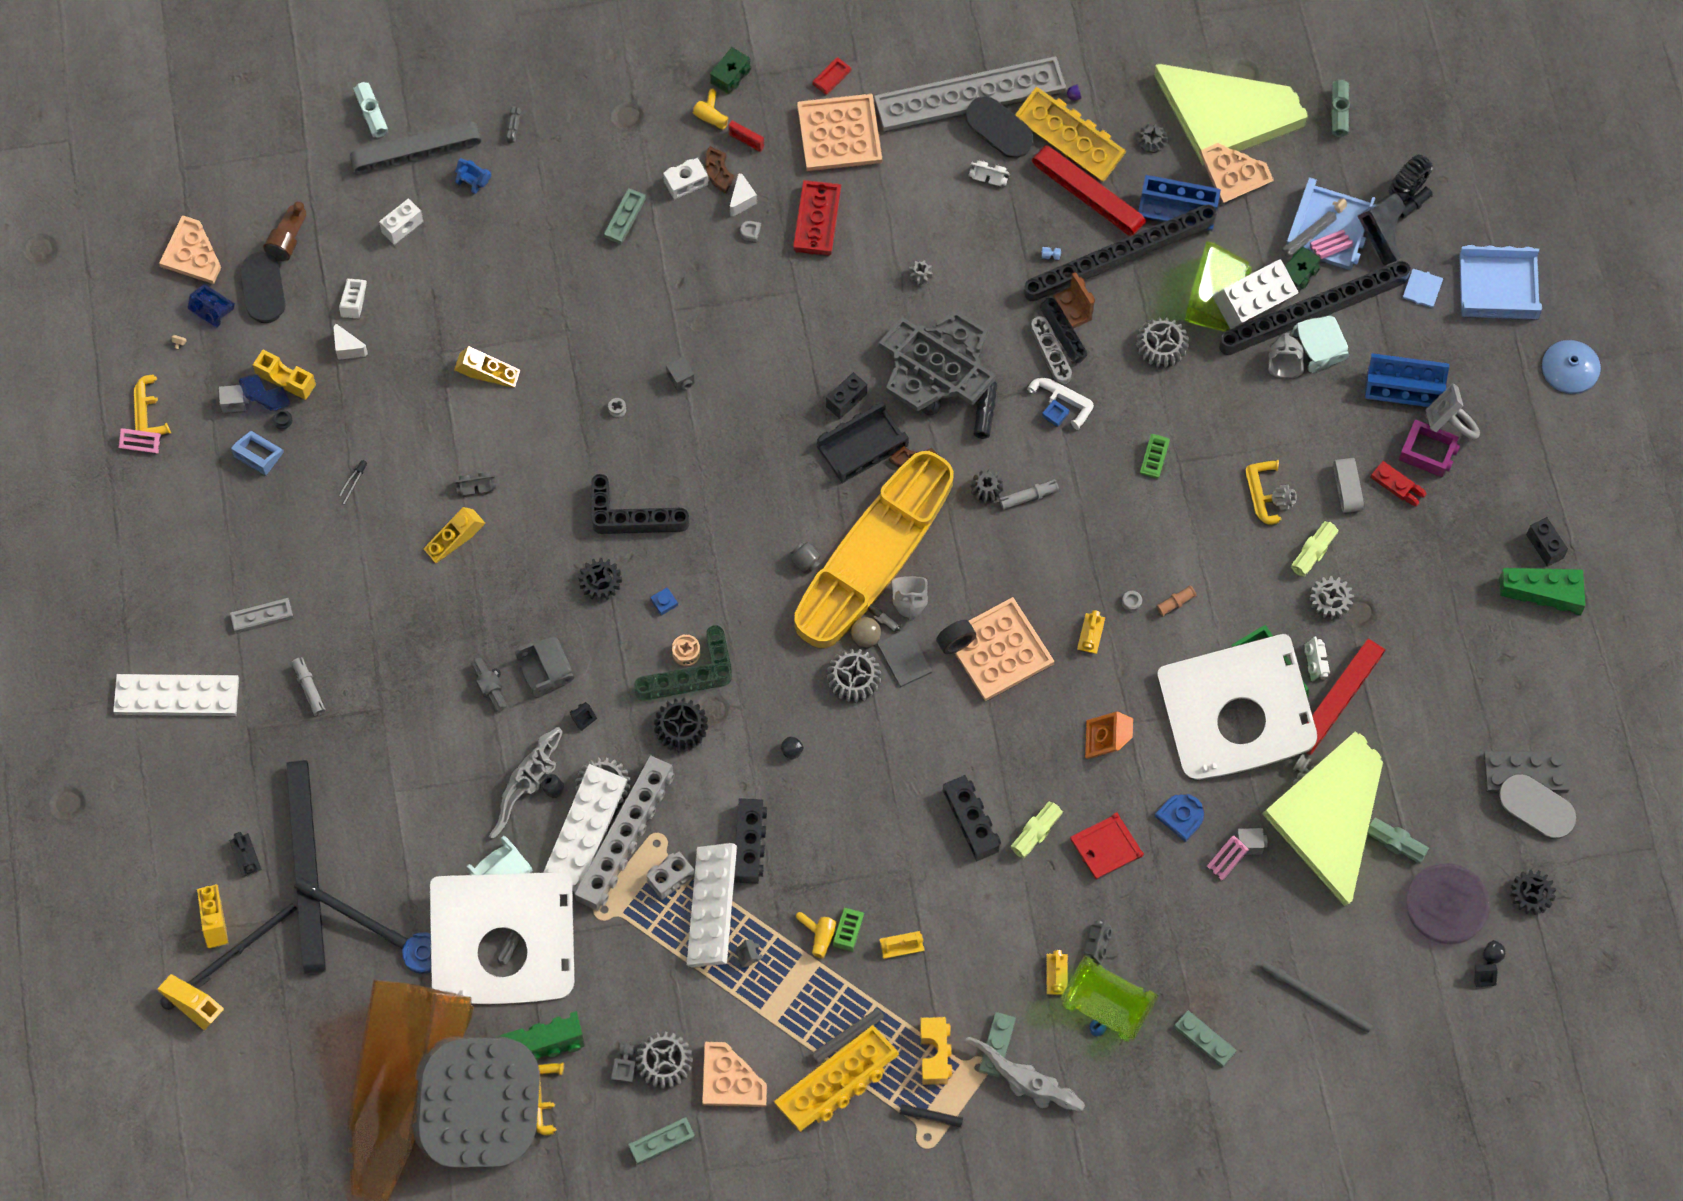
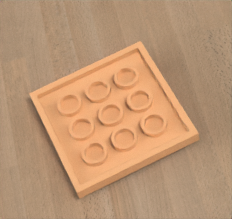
(839, 132)
(1003, 650)

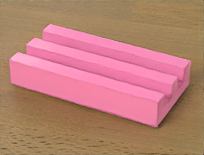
(1330, 242)
(156, 442)
(1217, 869)

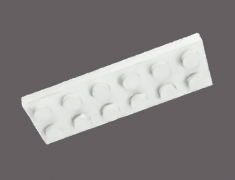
(176, 695)
(586, 824)
(711, 905)

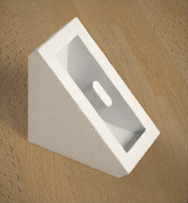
(743, 196)
(347, 345)

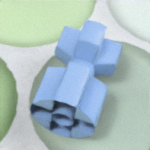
(1047, 253)

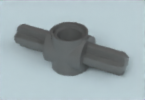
(489, 684)

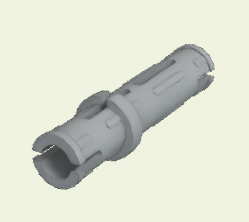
(1023, 496)
(305, 679)

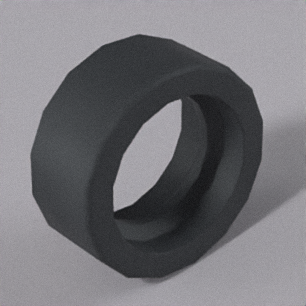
(956, 636)

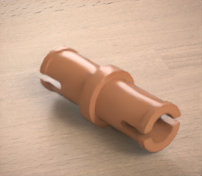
(1176, 600)

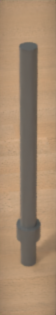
(1280, 975)

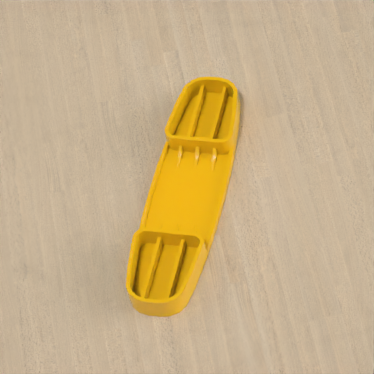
(874, 550)

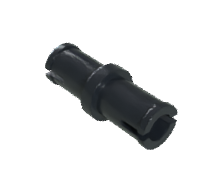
(1415, 202)

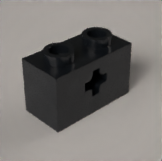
(846, 395)
(1547, 541)

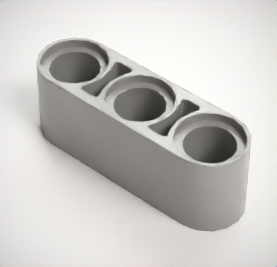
(1348, 485)

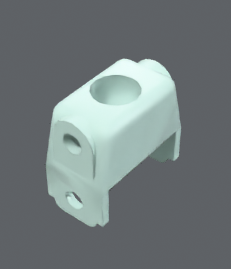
(1322, 342)
(502, 861)

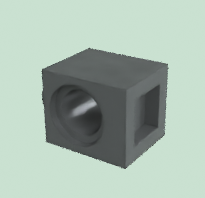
(680, 374)

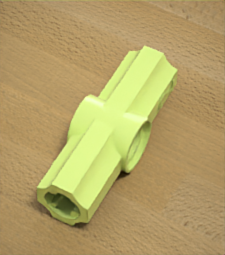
(1314, 548)
(1036, 829)

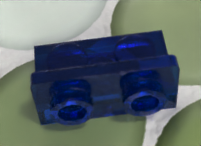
(209, 305)

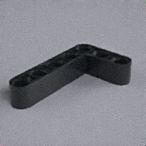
(630, 516)

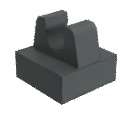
(747, 953)

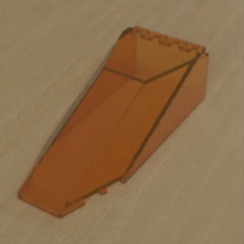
(398, 1031)

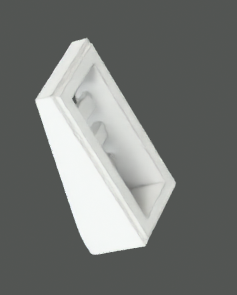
(346, 307)

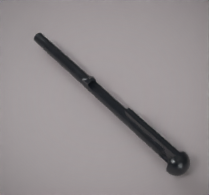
(202, 978)

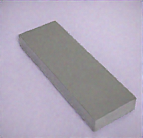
(261, 615)

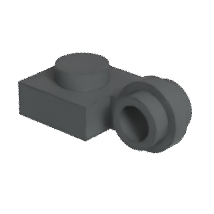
(623, 1068)

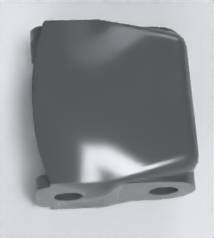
(544, 666)

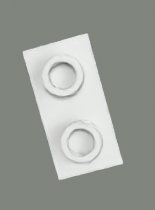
(996, 174)
(1315, 651)

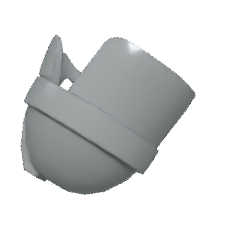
(1286, 357)
(909, 595)

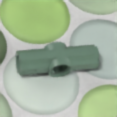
(1340, 99)
(1397, 840)

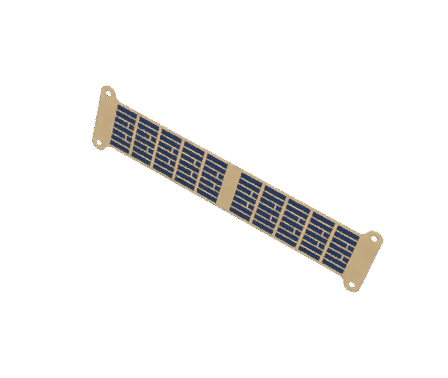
(792, 990)

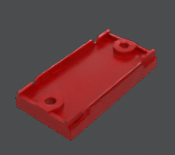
(817, 218)

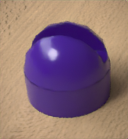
(1074, 93)

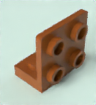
(1076, 302)

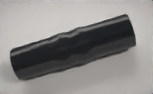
(985, 412)

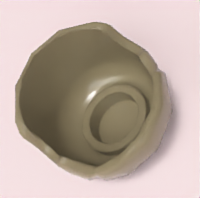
(865, 632)

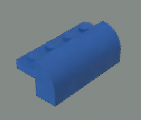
(1167, 199)
(1405, 380)

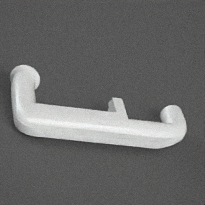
(1067, 395)

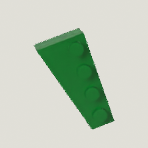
(551, 1038)

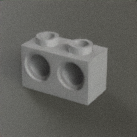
(674, 878)

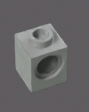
(232, 399)
(1253, 840)

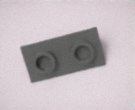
(483, 482)
(1101, 933)

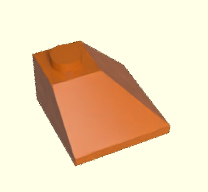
(1107, 734)

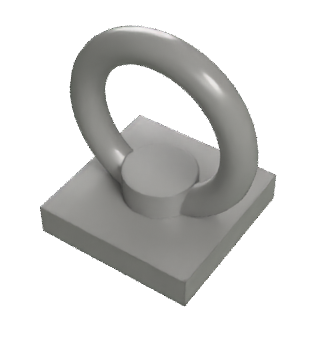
(1446, 408)

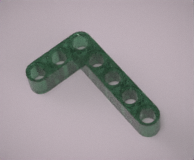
(691, 674)

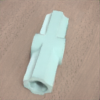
(367, 101)

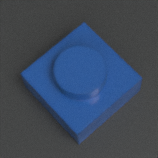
(1055, 413)
(664, 601)

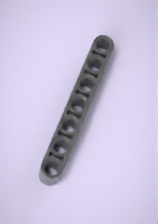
(415, 148)

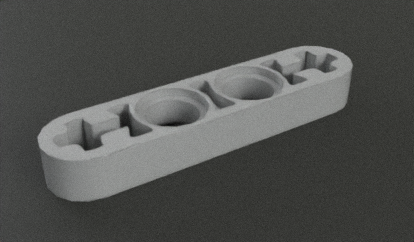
(1048, 351)

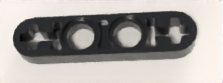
(1054, 315)

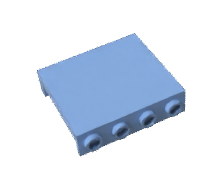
(1319, 201)
(1499, 282)

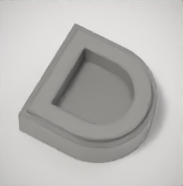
(750, 230)

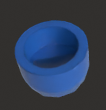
(1101, 1029)

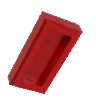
(831, 76)
(746, 136)

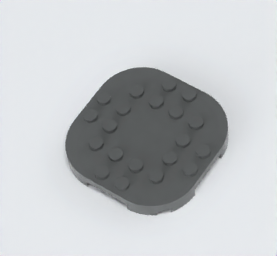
(476, 1101)

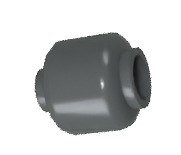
(805, 557)

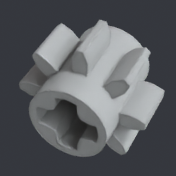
(920, 272)
(1284, 497)

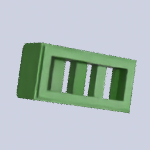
(1158, 444)
(845, 944)

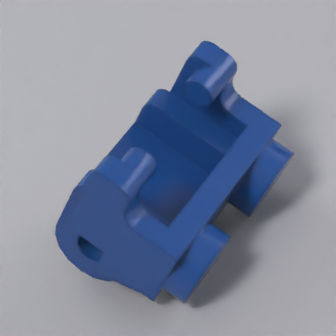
(471, 174)

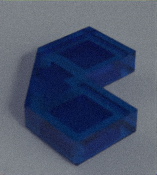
(255, 391)

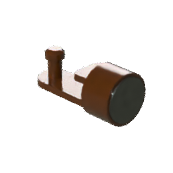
(282, 240)

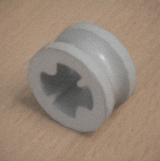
(618, 412)
(1302, 763)

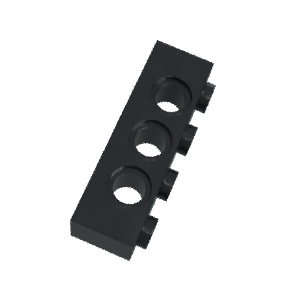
(748, 810)
(979, 847)

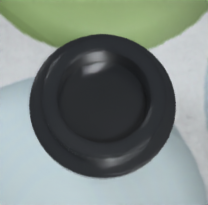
(282, 419)

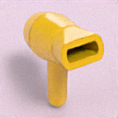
(708, 113)
(823, 933)

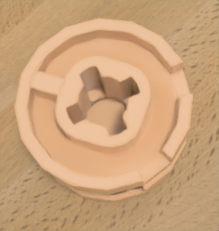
(685, 649)

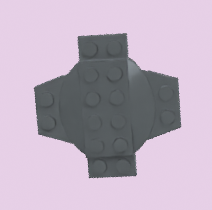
(937, 361)

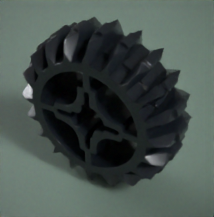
(1411, 177)
(699, 726)

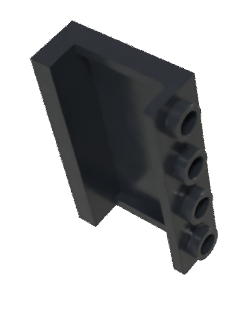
(861, 442)

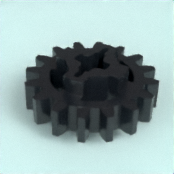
(597, 571)
(1535, 883)

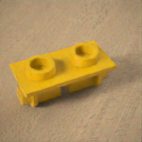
(1091, 632)
(902, 944)
(1057, 972)

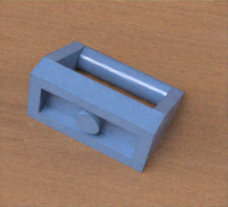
(263, 466)

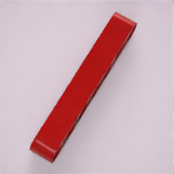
(1088, 190)
(1345, 689)

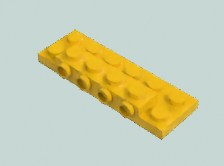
(1070, 133)
(837, 1080)

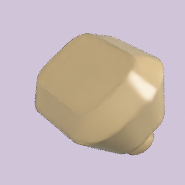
(1340, 205)
(178, 340)

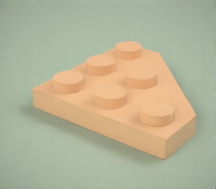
(1233, 171)
(191, 252)
(730, 1079)

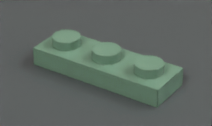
(624, 216)
(1205, 1038)
(999, 1040)
(661, 1141)

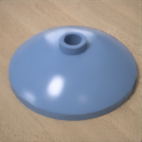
(1567, 375)

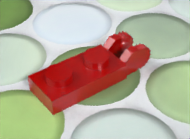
(1397, 483)

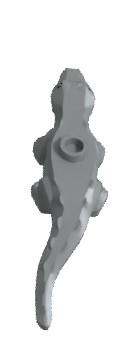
(526, 776)
(1027, 1081)

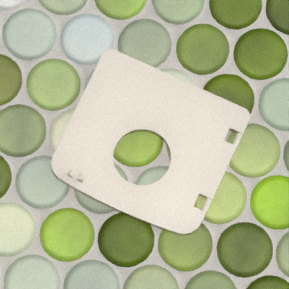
(1253, 671)
(473, 905)

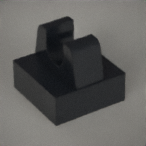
(583, 716)
(1485, 975)

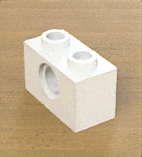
(680, 186)
(401, 221)

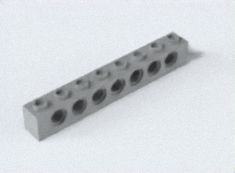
(652, 770)

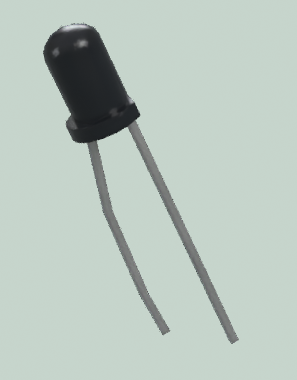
(360, 468)

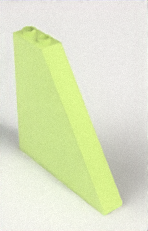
(1229, 108)
(1330, 814)

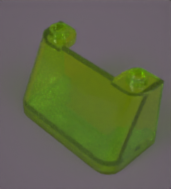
(1216, 271)
(1108, 999)

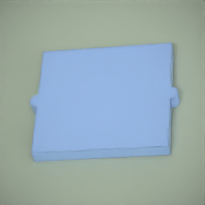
(1422, 288)

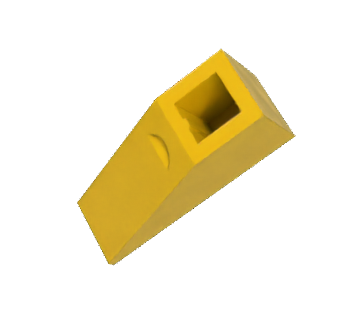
(486, 368)
(454, 534)
(212, 916)
(191, 1001)

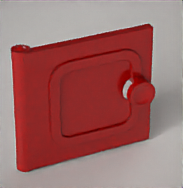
(1109, 843)

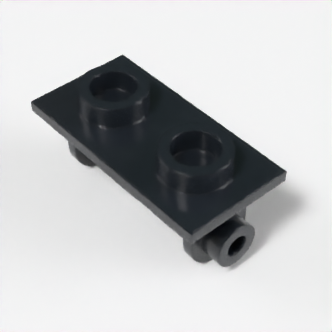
(245, 854)

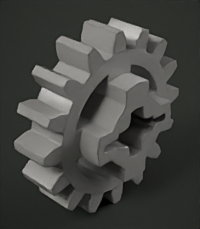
(1322, 594)

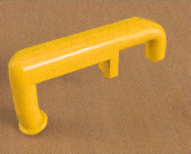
(140, 405)
(1256, 490)
(545, 1069)

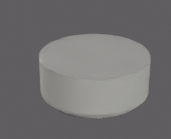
(1131, 601)

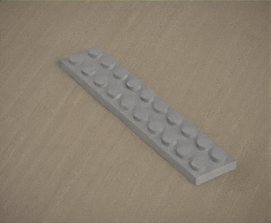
(954, 95)

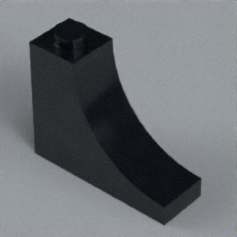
(1380, 225)

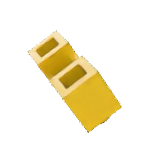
(274, 371)
(935, 1032)

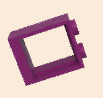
(1424, 462)

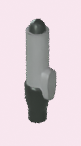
(880, 616)

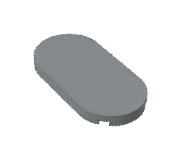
(1537, 806)

